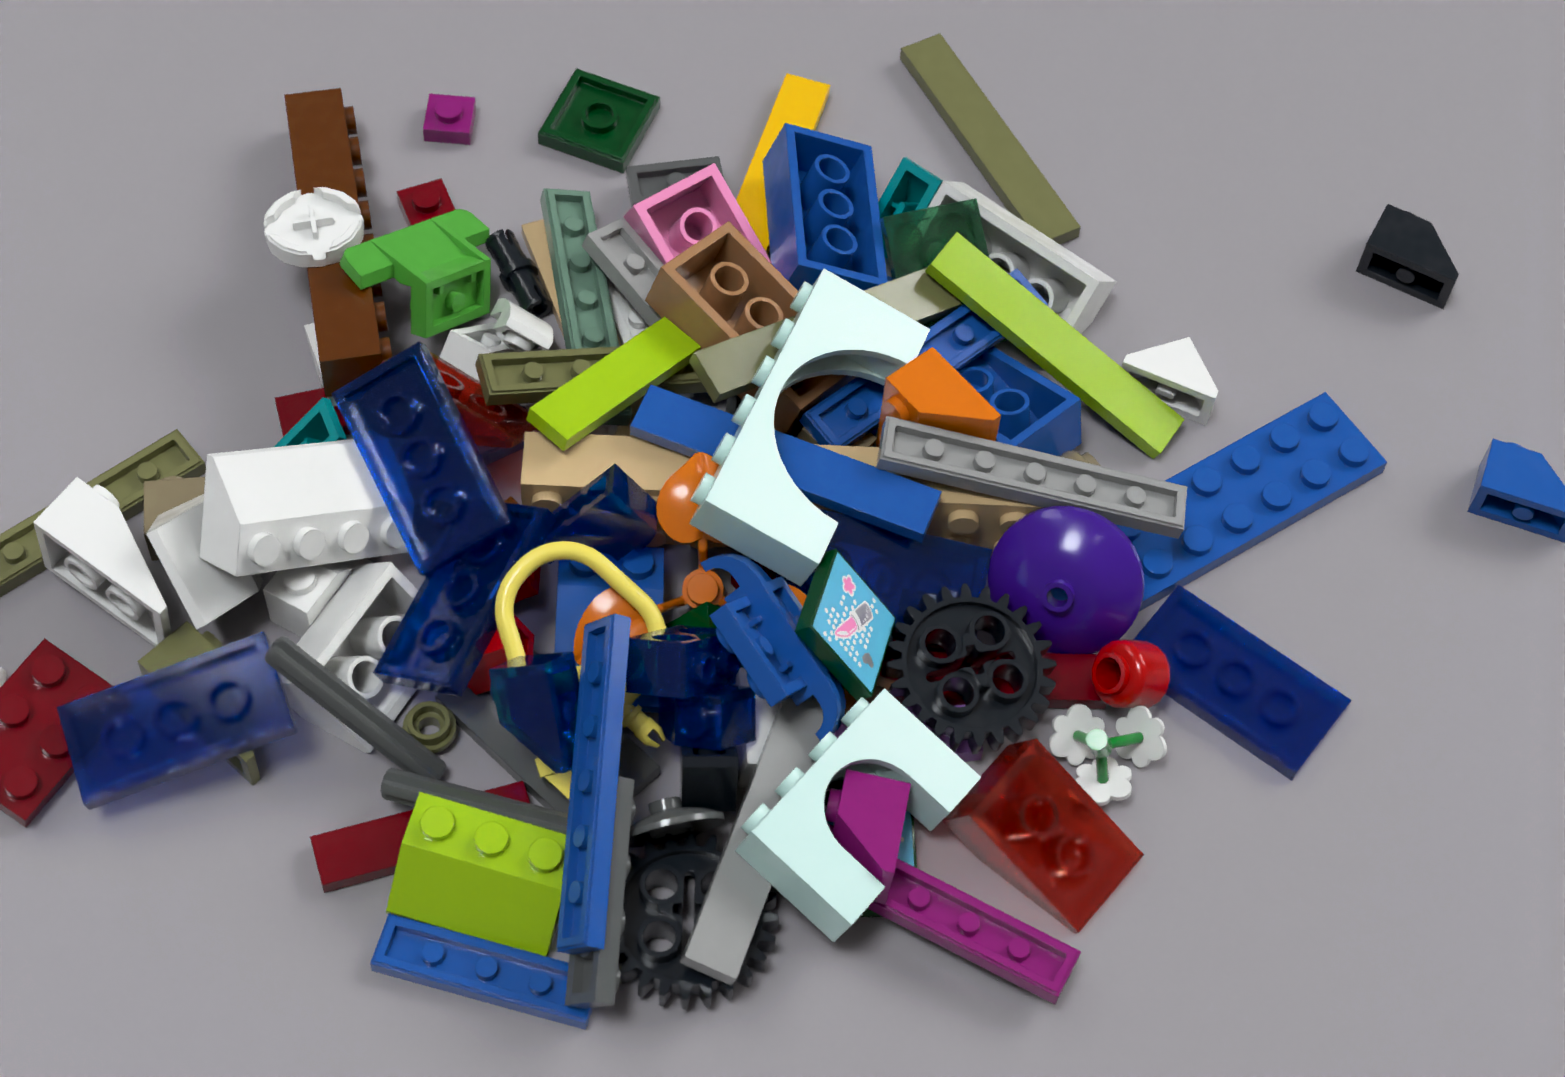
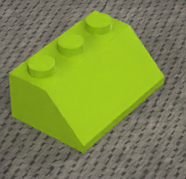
(479, 874)

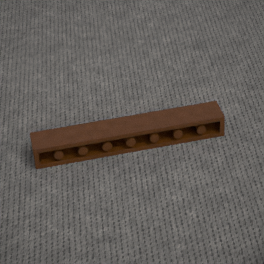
(343, 314)

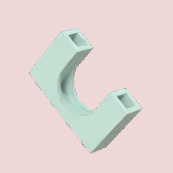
(793, 840)

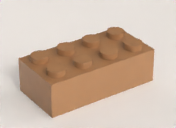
(728, 290)

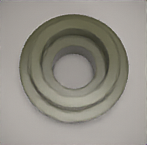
(433, 714)

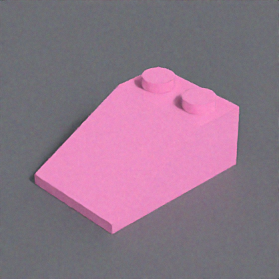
(687, 213)

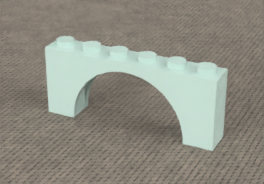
(751, 496)

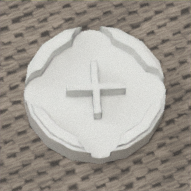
(313, 227)

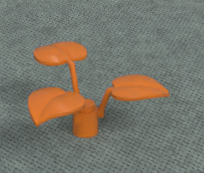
(674, 516)

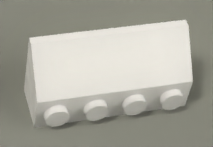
(1062, 278)
(293, 509)

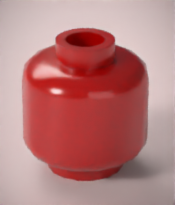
(1130, 674)

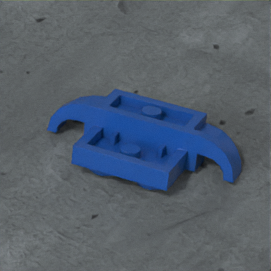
(760, 631)

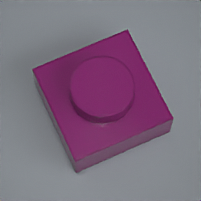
(449, 119)

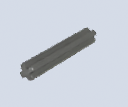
(352, 709)
(405, 786)

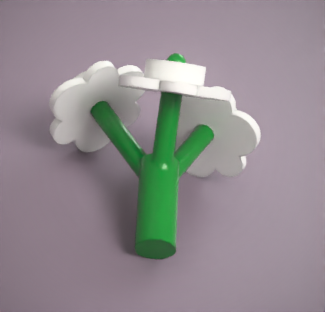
(1083, 736)

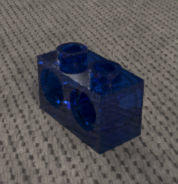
(679, 662)

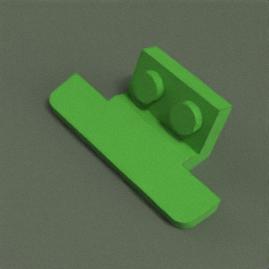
(438, 263)

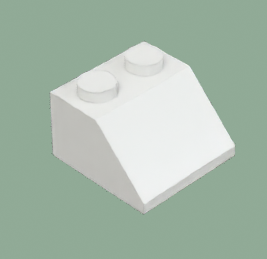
(199, 584)

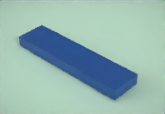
(476, 969)

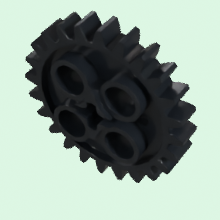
(987, 710)
(662, 918)

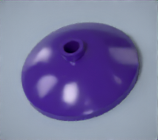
(1084, 558)

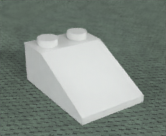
(96, 554)

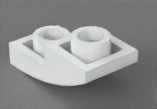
(521, 328)

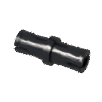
(518, 273)

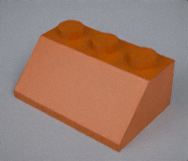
(937, 396)

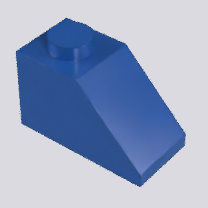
(1519, 490)

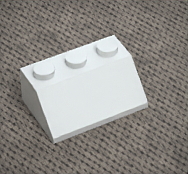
(351, 640)

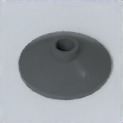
(670, 817)

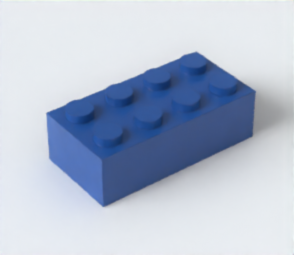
(823, 208)

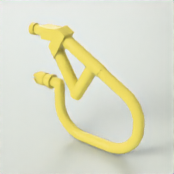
(633, 717)

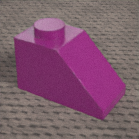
(870, 822)

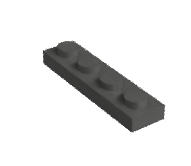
(596, 974)

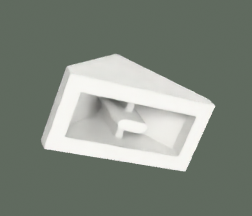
(1176, 377)

